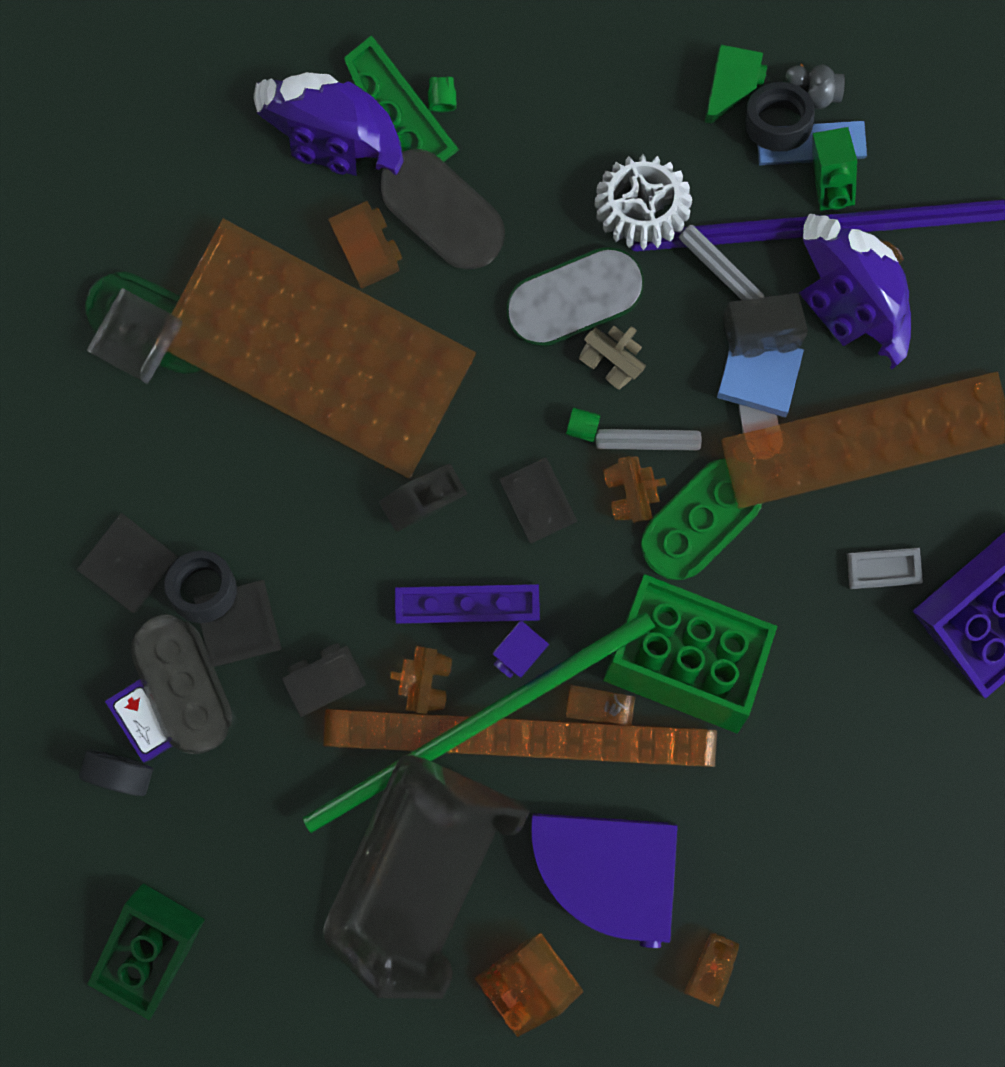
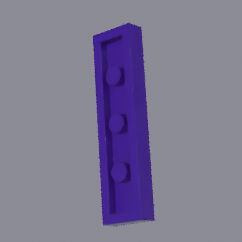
(467, 604)

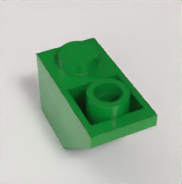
(834, 168)

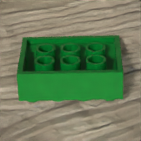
(696, 657)

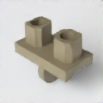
(625, 363)

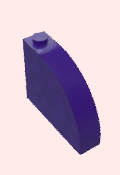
(610, 872)

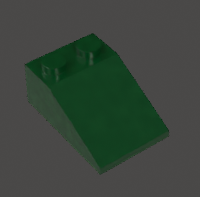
(145, 951)

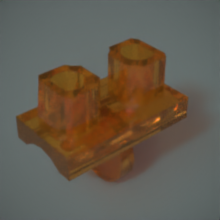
(629, 474)
(417, 680)

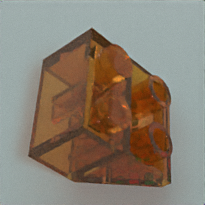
(529, 985)

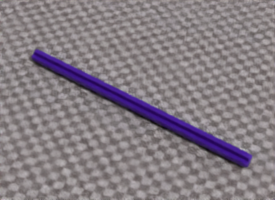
(864, 221)

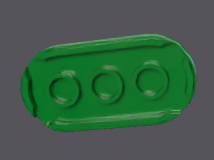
(695, 524)

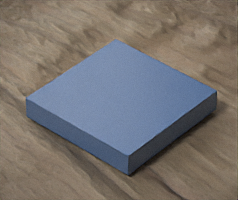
(761, 381)

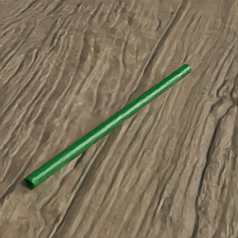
(485, 718)

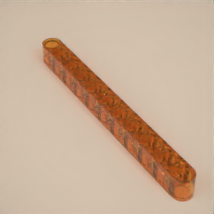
(525, 738)

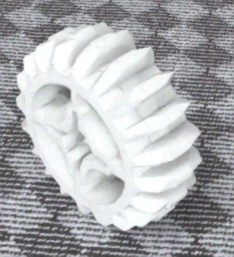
(630, 214)

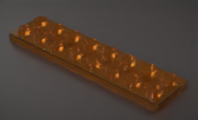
(866, 440)

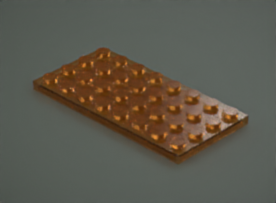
(317, 349)

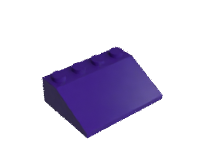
(969, 618)

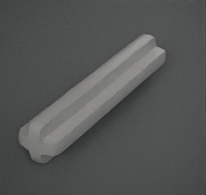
(719, 264)
(648, 439)

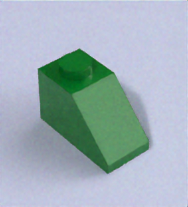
(734, 80)

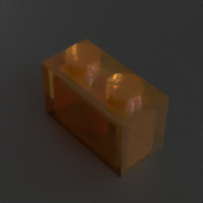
(365, 244)

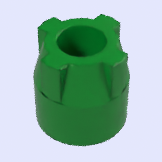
(441, 94)
(583, 424)

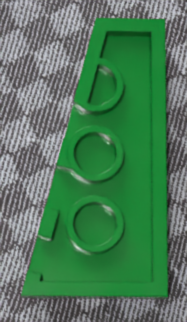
(412, 120)

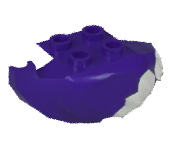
(329, 122)
(858, 287)

